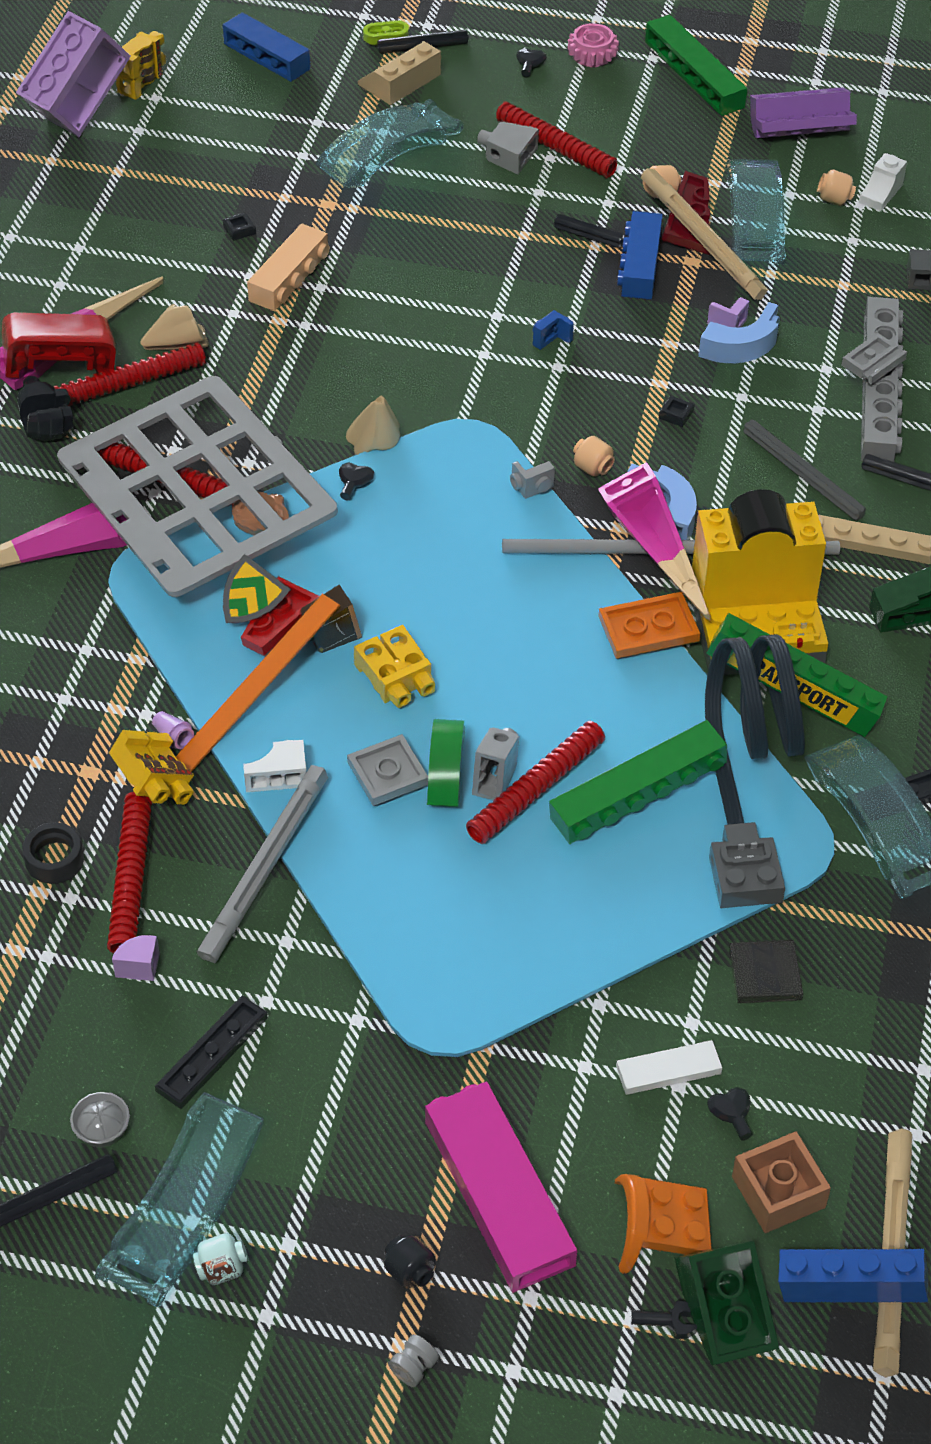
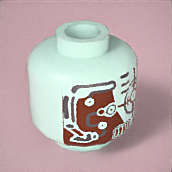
(220, 1259)

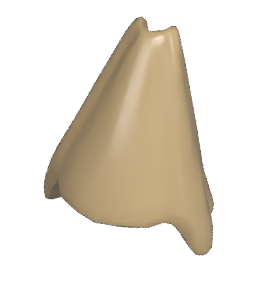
(174, 330)
(374, 428)

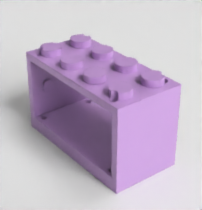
(73, 73)

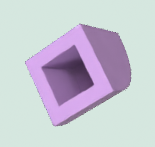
(137, 958)

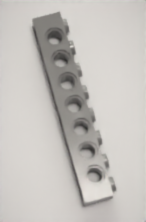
(881, 399)

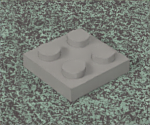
(387, 769)

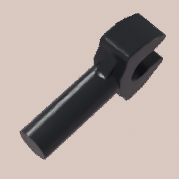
(667, 1319)

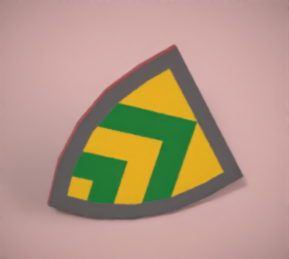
(250, 592)

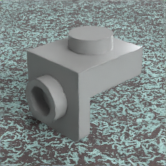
(533, 480)

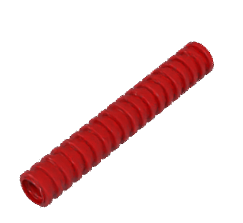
(560, 141)
(135, 373)
(127, 459)
(536, 781)
(129, 870)

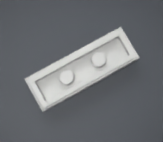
(668, 1067)

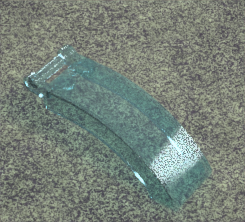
(383, 137)
(757, 209)
(880, 806)
(183, 1198)

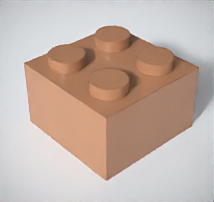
(780, 1182)

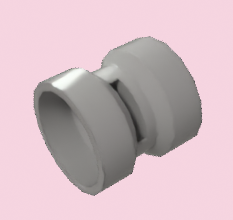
(413, 1360)

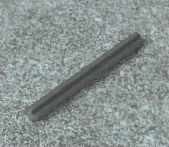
(804, 470)

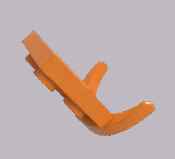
(663, 1218)

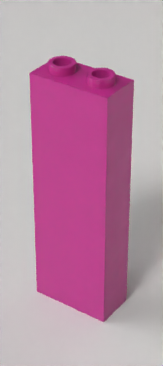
(500, 1186)

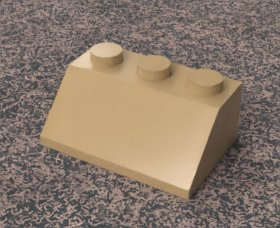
(404, 73)

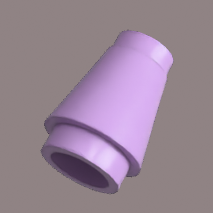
(179, 730)

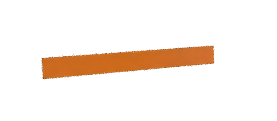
(257, 682)

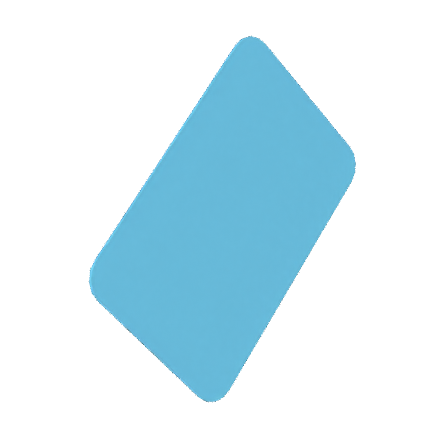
(439, 928)

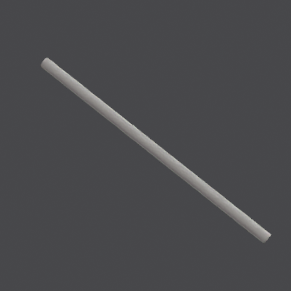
(601, 546)

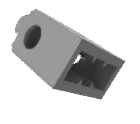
(509, 145)
(496, 749)

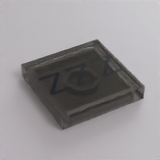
(765, 971)

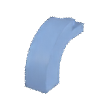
(741, 344)
(679, 497)

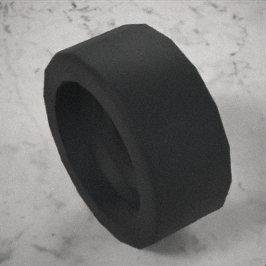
(48, 834)

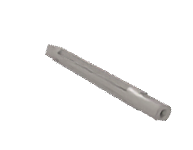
(262, 864)

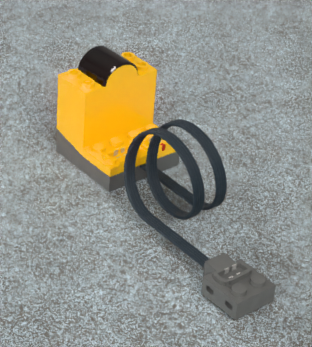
(766, 569)

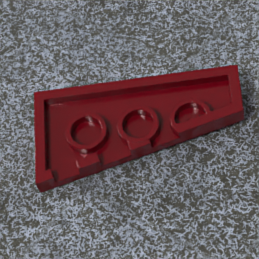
(695, 192)

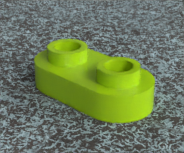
(381, 30)

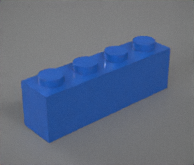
(266, 46)
(641, 255)
(853, 1275)

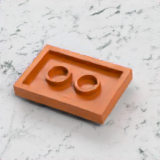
(649, 625)

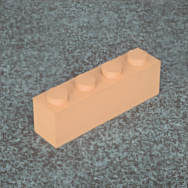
(288, 267)

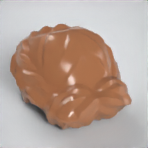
(247, 521)

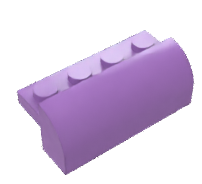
(801, 112)

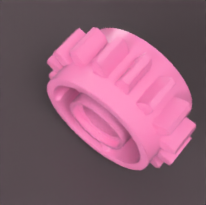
(593, 45)

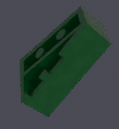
(903, 602)

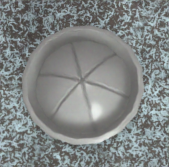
(100, 1119)

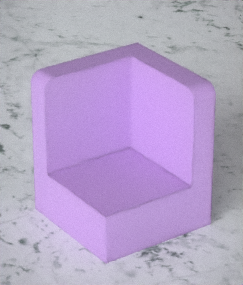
(732, 317)

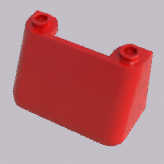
(56, 337)

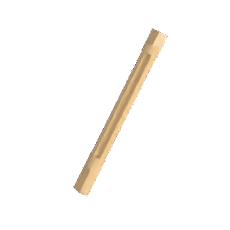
(704, 234)
(894, 1236)

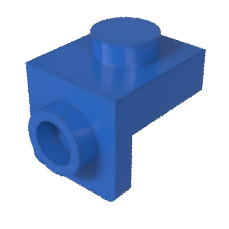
(550, 328)

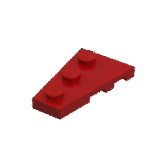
(265, 632)

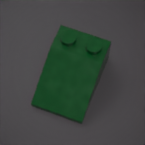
(728, 1301)

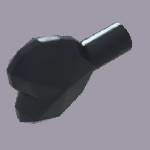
(530, 59)
(354, 477)
(733, 1109)

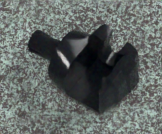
(44, 410)

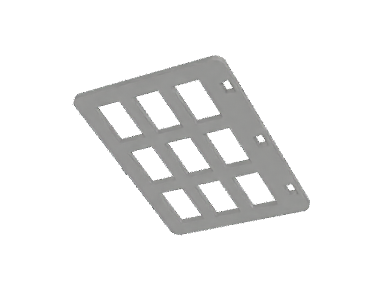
(150, 538)

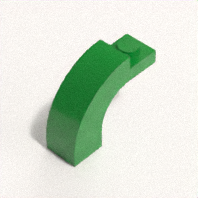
(445, 762)

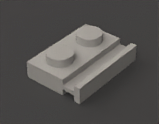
(874, 358)

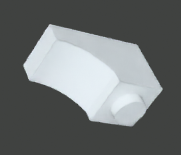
(884, 182)
(279, 769)

